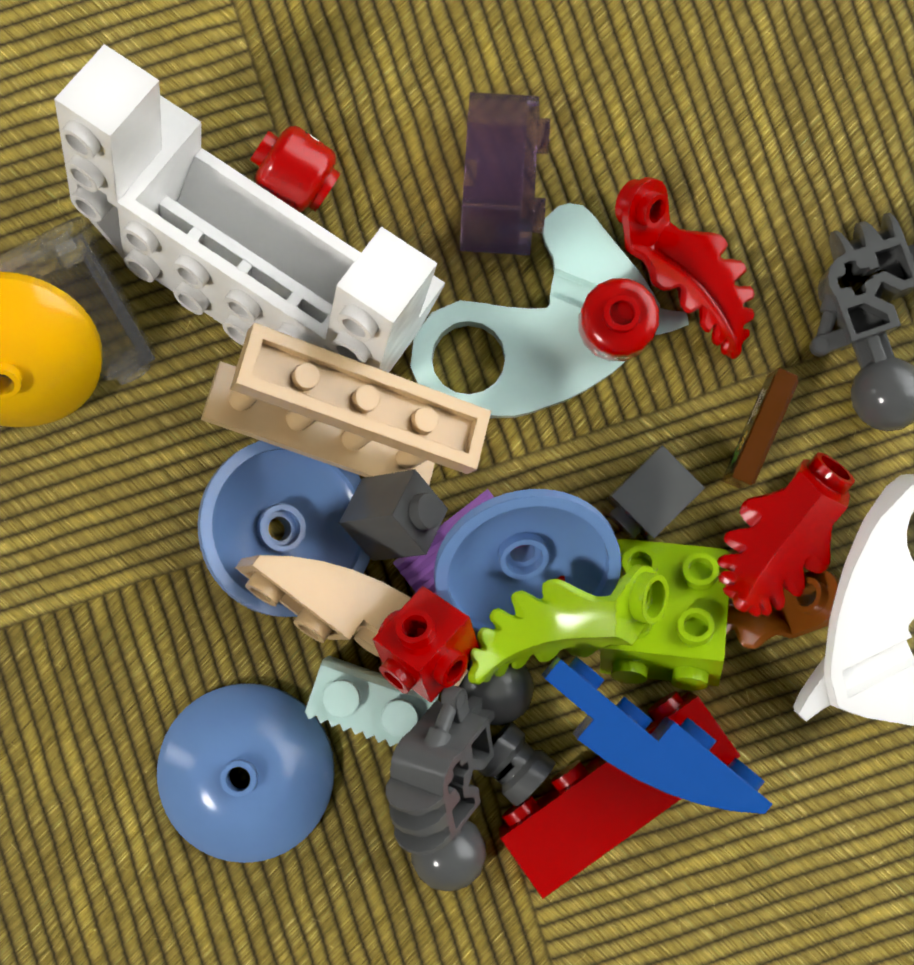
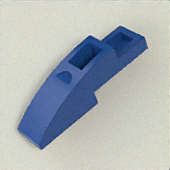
(669, 759)

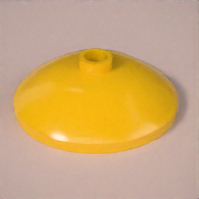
(46, 352)

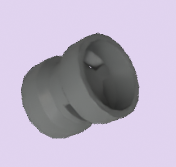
(517, 764)

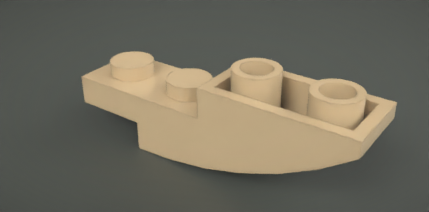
(325, 597)

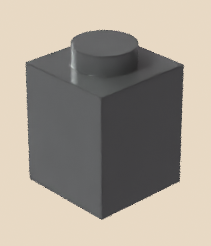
(653, 495)
(394, 515)

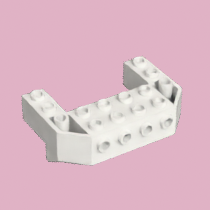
(220, 236)

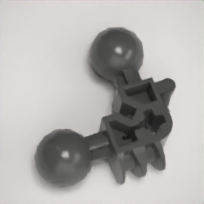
(861, 320)
(433, 772)

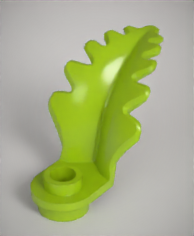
(568, 621)

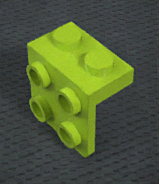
(691, 635)

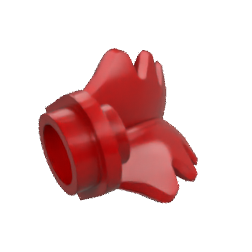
(686, 262)
(785, 534)

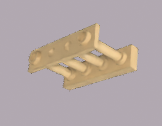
(342, 410)

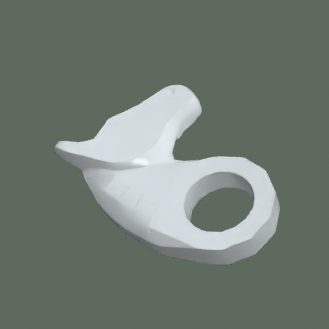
(867, 649)

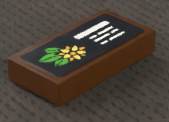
(761, 429)

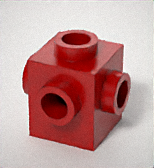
(425, 645)

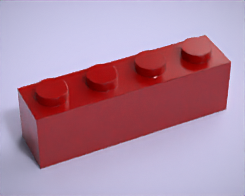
(596, 806)

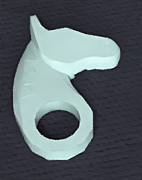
(542, 345)

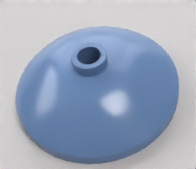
(268, 485)
(562, 536)
(279, 748)

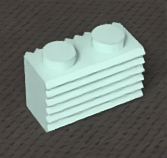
(363, 702)

